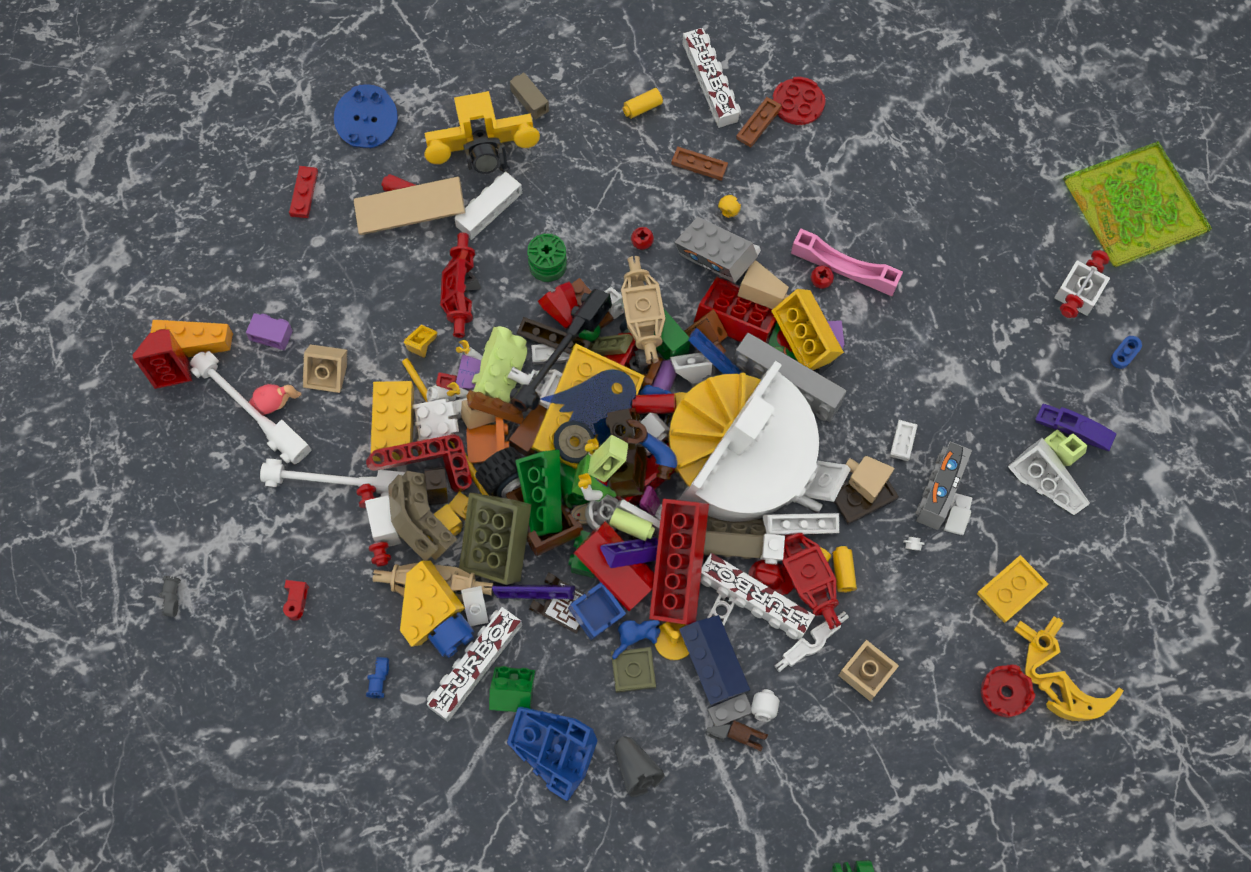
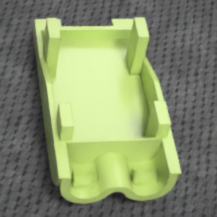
(500, 356)

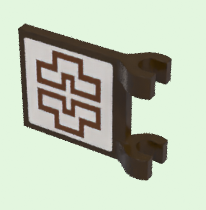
(557, 609)

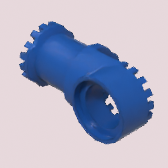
(376, 680)

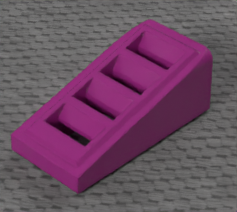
(650, 501)

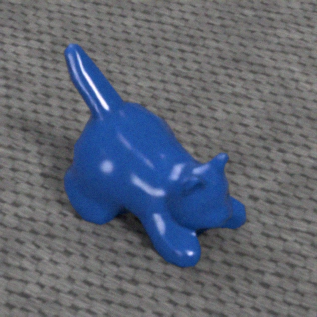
(631, 633)

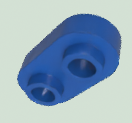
(1125, 353)

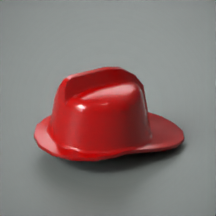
(772, 576)

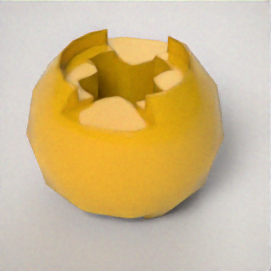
(729, 206)

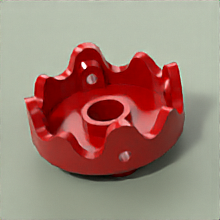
(1016, 681)

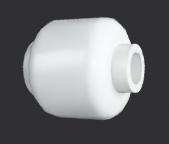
(765, 705)

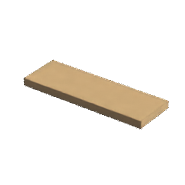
(409, 205)

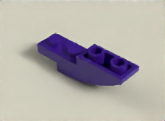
(1077, 424)

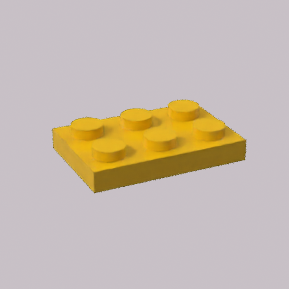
(1012, 589)

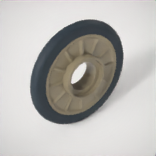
(562, 440)

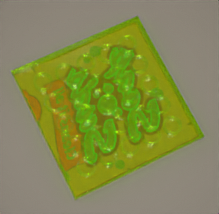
(1137, 204)

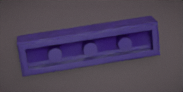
(630, 552)
(534, 591)

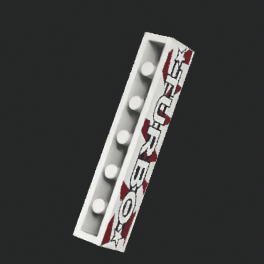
(711, 78)
(756, 597)
(474, 664)

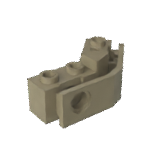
(409, 501)

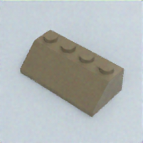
(734, 538)

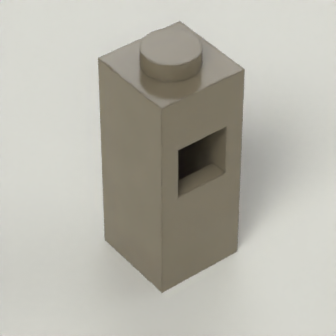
(529, 96)

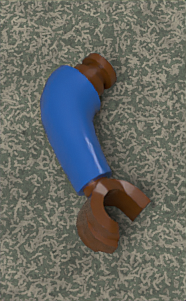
(663, 454)

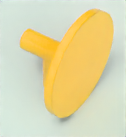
(670, 641)

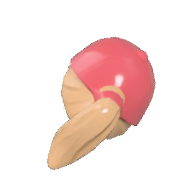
(272, 397)

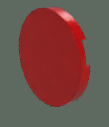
(799, 100)

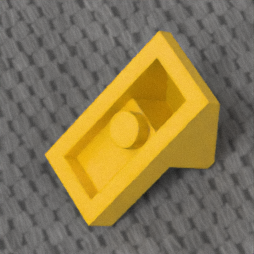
(419, 340)

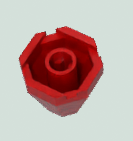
(560, 303)

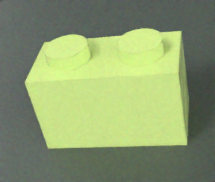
(608, 458)

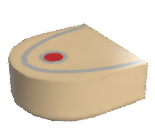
(579, 513)

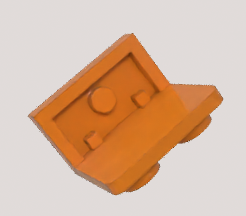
(486, 440)

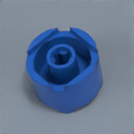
(451, 635)

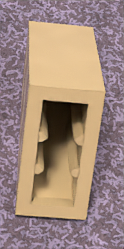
(762, 287)

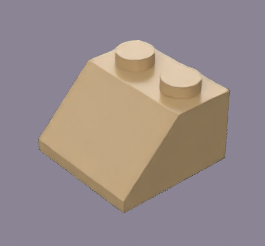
(324, 368)

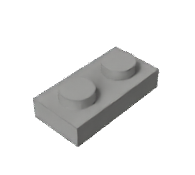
(730, 710)

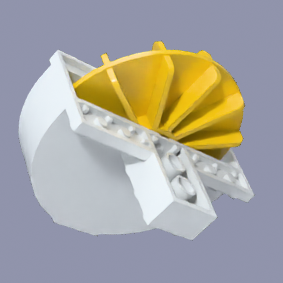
(744, 444)

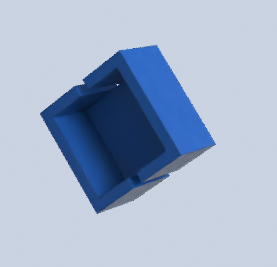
(597, 611)

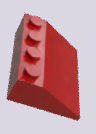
(736, 313)

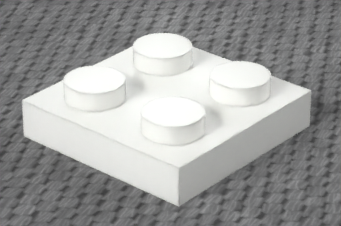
(827, 481)

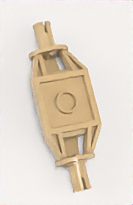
(643, 309)
(455, 578)

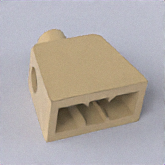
(869, 476)

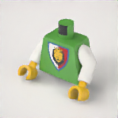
(587, 485)

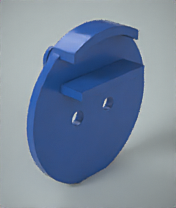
(367, 103)

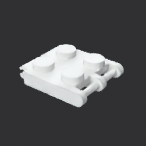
(434, 419)

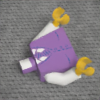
(469, 366)

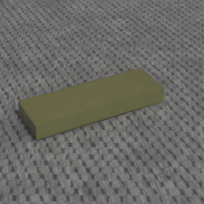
(612, 344)

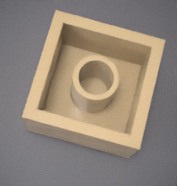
(868, 670)

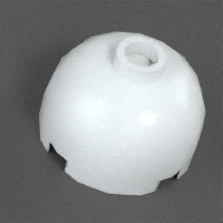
(600, 511)

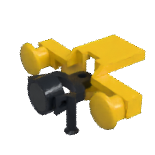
(482, 143)

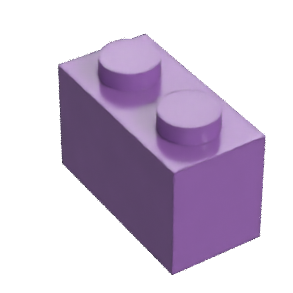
(269, 331)

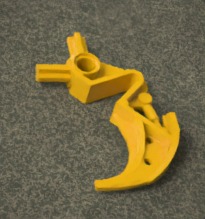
(1039, 655)

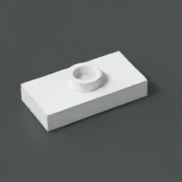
(903, 440)
(475, 606)

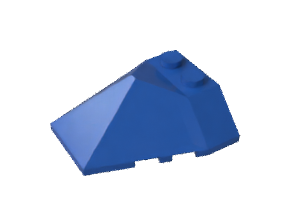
(555, 748)

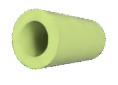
(632, 524)

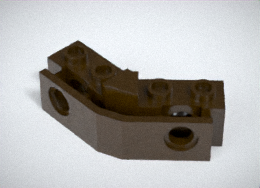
(631, 475)

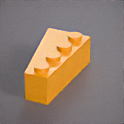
(197, 336)

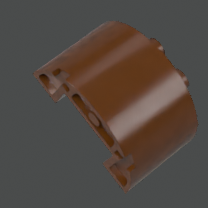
(542, 544)

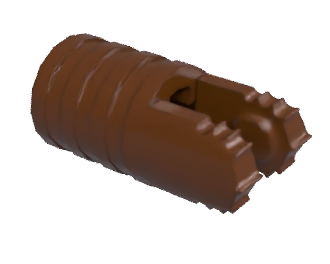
(742, 732)

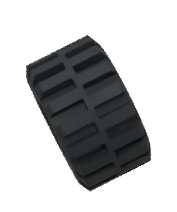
(497, 469)

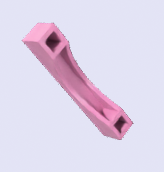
(877, 276)

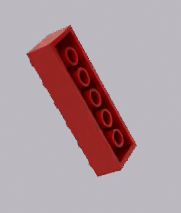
(679, 561)

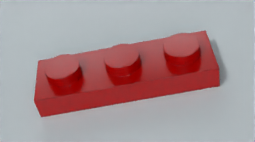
(303, 192)

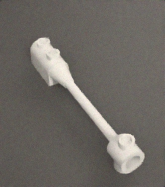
(279, 434)
(274, 472)

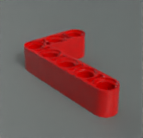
(425, 454)

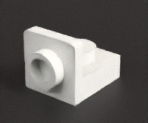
(617, 303)

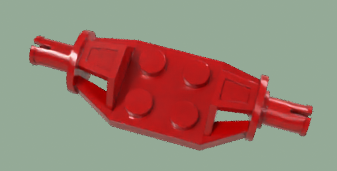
(454, 288)
(811, 576)

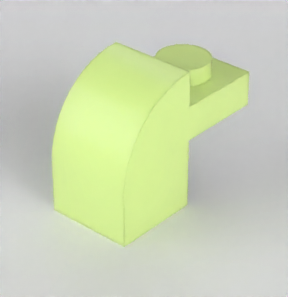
(1066, 449)

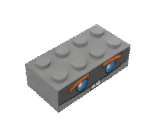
(716, 249)
(942, 485)

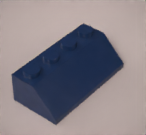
(714, 660)

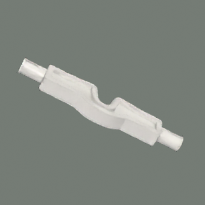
(804, 648)

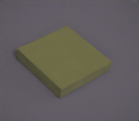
(634, 670)

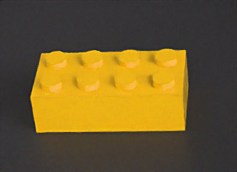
(392, 415)

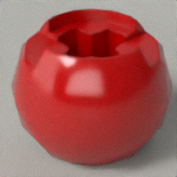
(642, 232)
(822, 271)

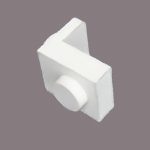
(772, 548)

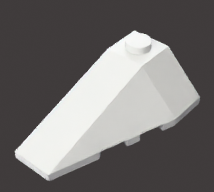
(1047, 474)

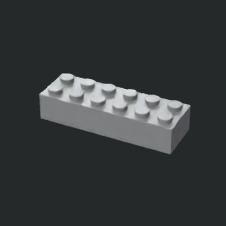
(822, 395)

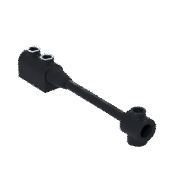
(585, 317)

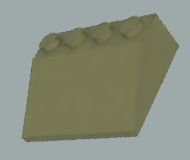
(495, 538)

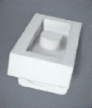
(958, 514)

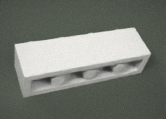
(488, 205)

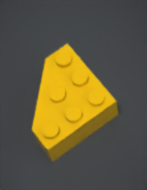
(426, 603)

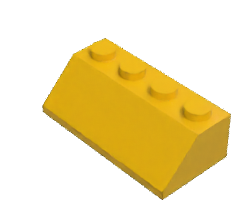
(807, 330)

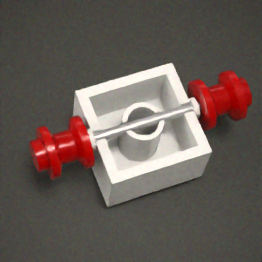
(1083, 285)
(380, 523)

